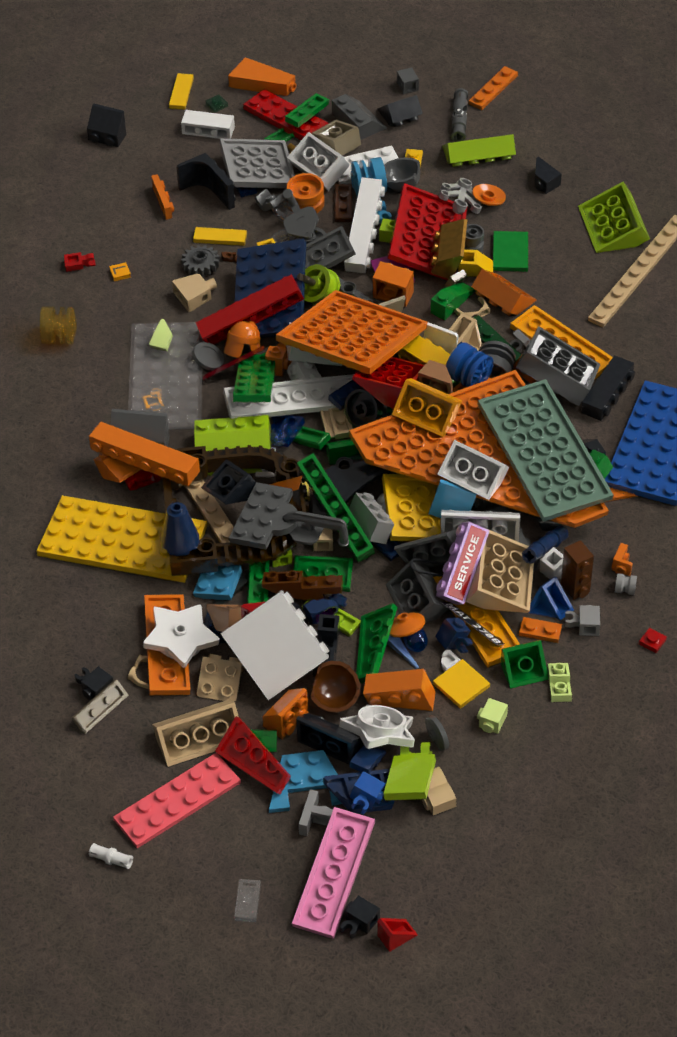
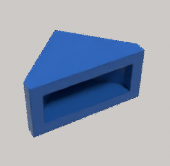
(551, 600)

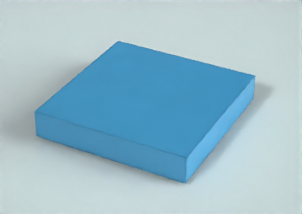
(451, 497)

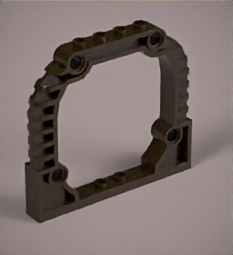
(211, 554)

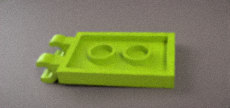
(410, 774)

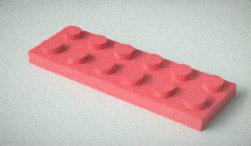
(176, 800)

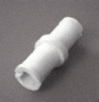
(111, 856)

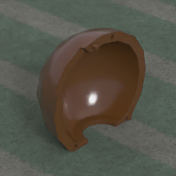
(335, 687)

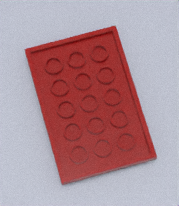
(415, 223)

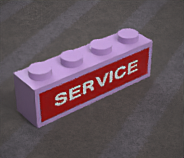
(462, 563)

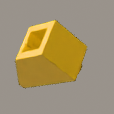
(475, 261)

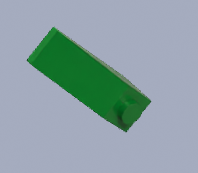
(449, 299)

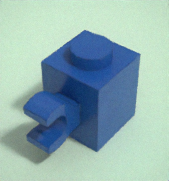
(367, 792)

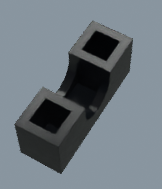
(328, 632)

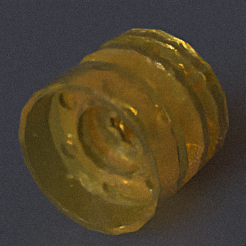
(57, 325)

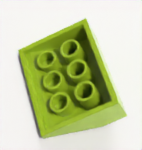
(614, 220)
(232, 433)

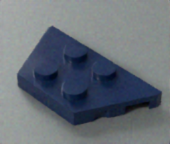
(342, 786)

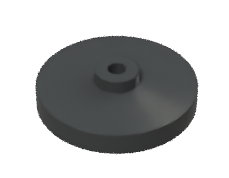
(208, 356)
(437, 733)

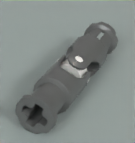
(459, 117)

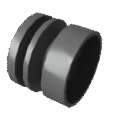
(503, 357)

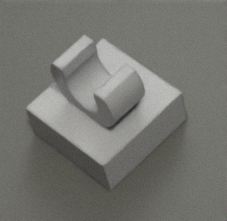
(521, 340)

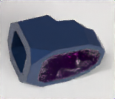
(321, 606)

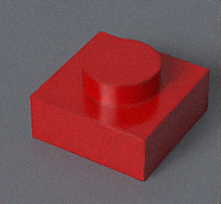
(652, 640)

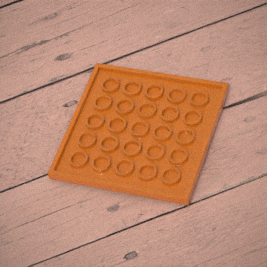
(351, 331)

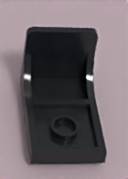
(205, 172)

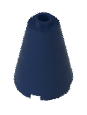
(179, 531)

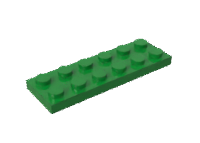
(254, 379)

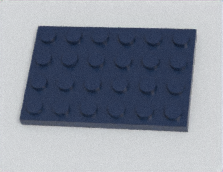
(266, 265)

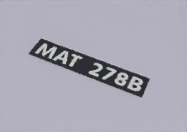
(473, 623)

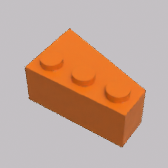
(400, 689)

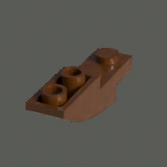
(302, 587)

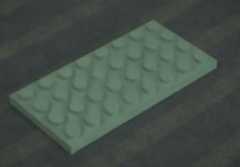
(545, 450)

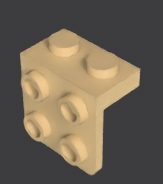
(219, 678)

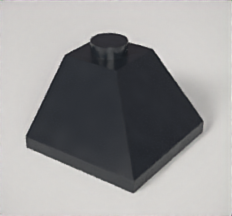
(229, 484)

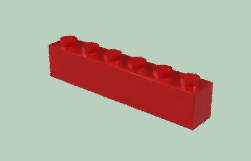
(251, 308)

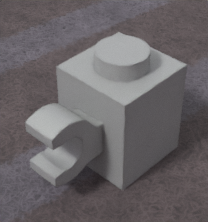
(587, 620)

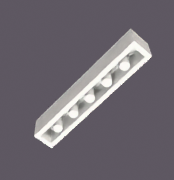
(364, 223)

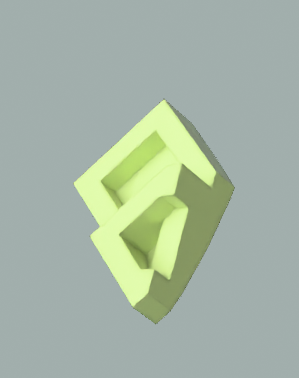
(162, 337)

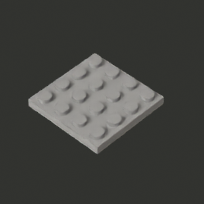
(257, 162)

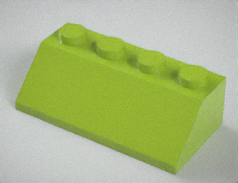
(480, 149)

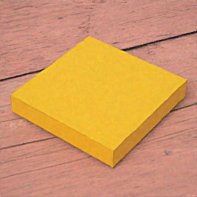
(461, 683)

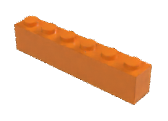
(144, 453)

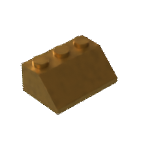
(448, 248)

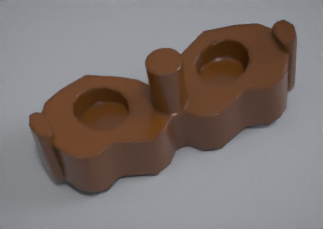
(228, 256)

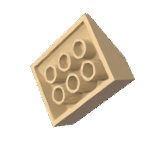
(502, 576)

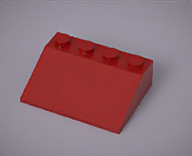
(388, 379)

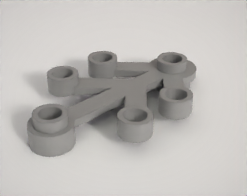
(464, 186)

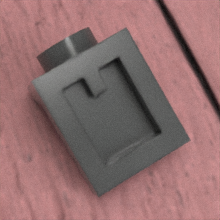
(267, 201)

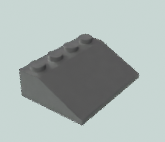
(562, 366)

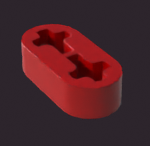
(141, 479)

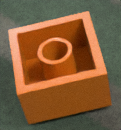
(392, 282)

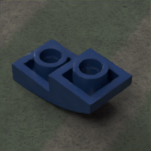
(366, 759)

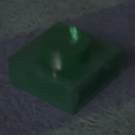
(216, 103)

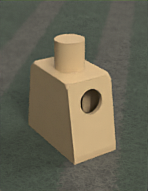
(193, 290)

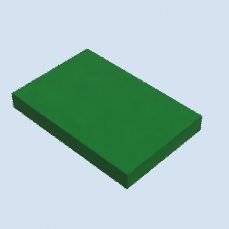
(510, 251)
(324, 567)

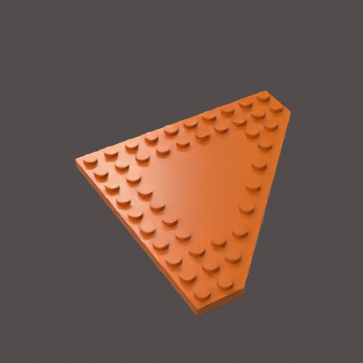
(420, 453)

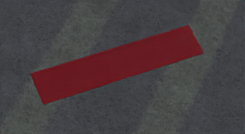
(234, 362)

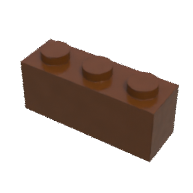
(577, 570)

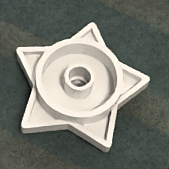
(180, 634)
(380, 726)

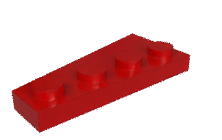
(251, 756)

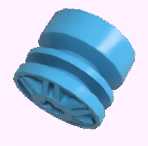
(374, 170)

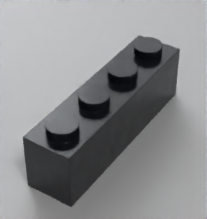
(607, 388)

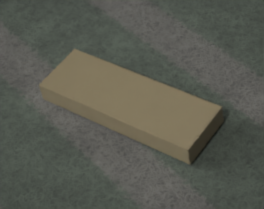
(99, 706)

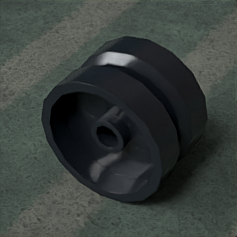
(364, 408)

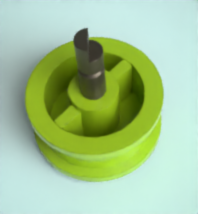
(318, 283)

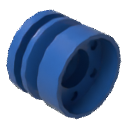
(469, 365)

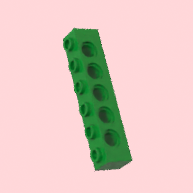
(335, 506)

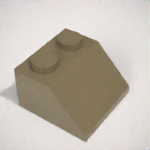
(339, 136)

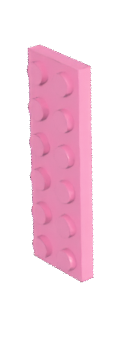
(333, 873)

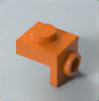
(278, 355)

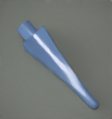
(397, 645)

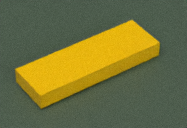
(181, 91)
(220, 236)

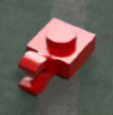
(76, 261)

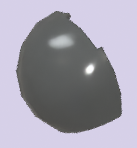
(402, 171)

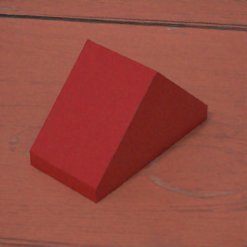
(394, 932)

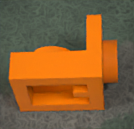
(620, 561)

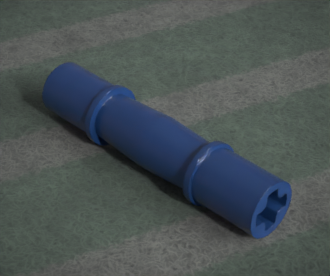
(545, 544)

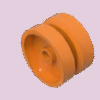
(307, 190)

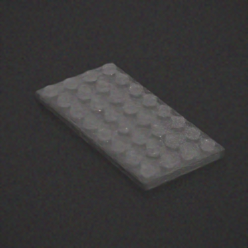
(166, 380)

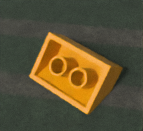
(426, 407)

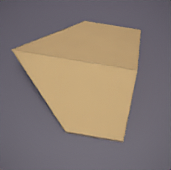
(467, 330)

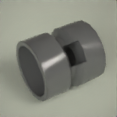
(474, 237)

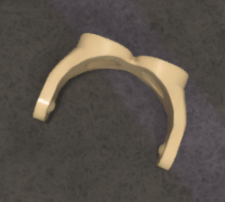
(485, 309)
(132, 674)

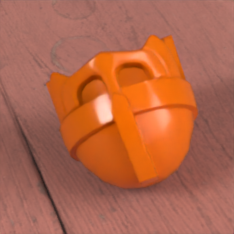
(241, 334)

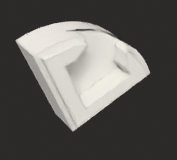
(448, 660)

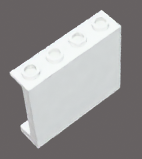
(276, 644)

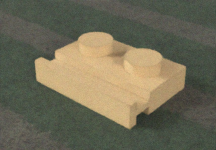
(335, 423)

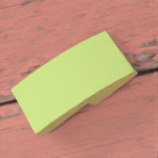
(559, 682)

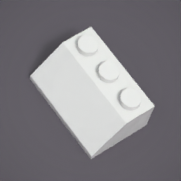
(472, 470)

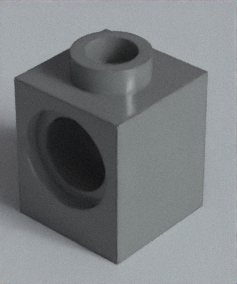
(407, 80)

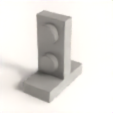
(313, 813)

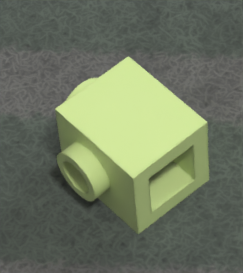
(492, 716)

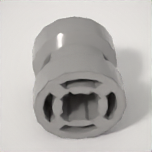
(625, 584)

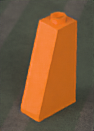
(258, 76)

